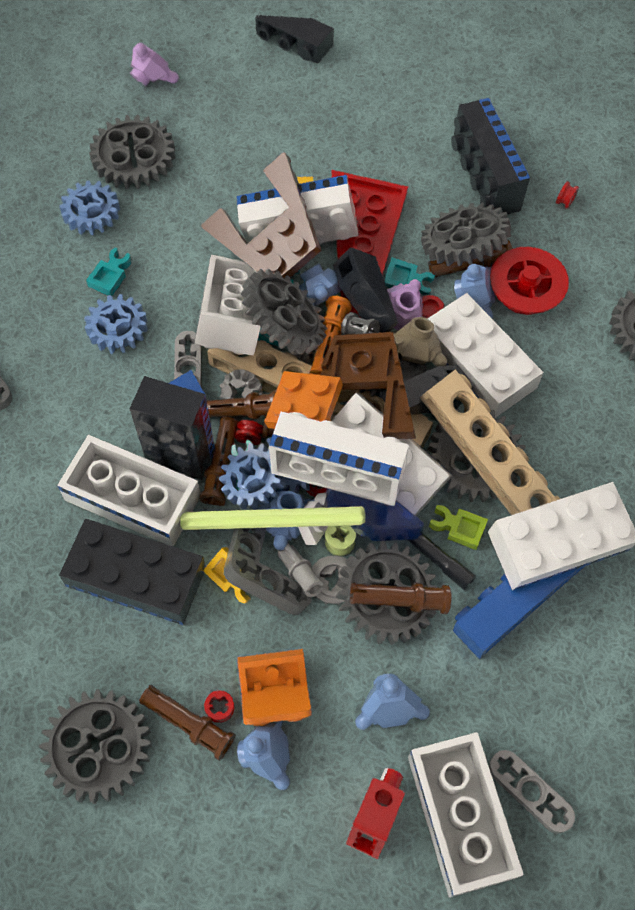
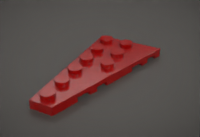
(377, 212)

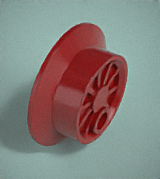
(529, 280)

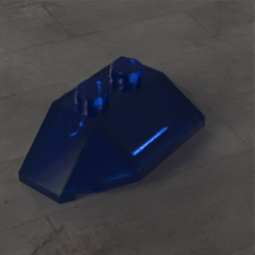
(382, 520)

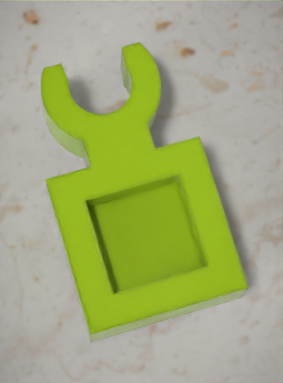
(464, 527)

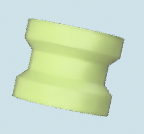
(340, 546)

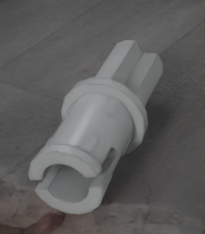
(301, 571)

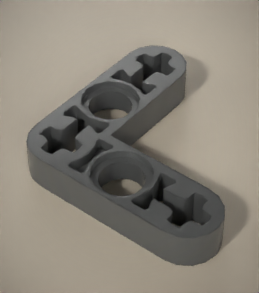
(291, 599)

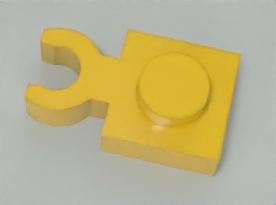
(215, 571)

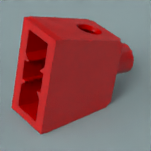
(377, 819)

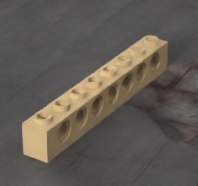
(269, 378)

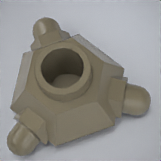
(420, 343)

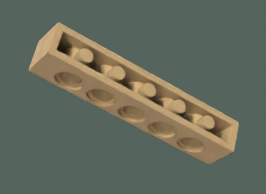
(479, 450)

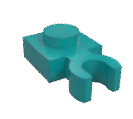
(403, 272)
(109, 276)

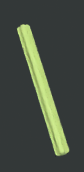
(273, 518)

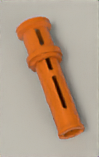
(333, 322)

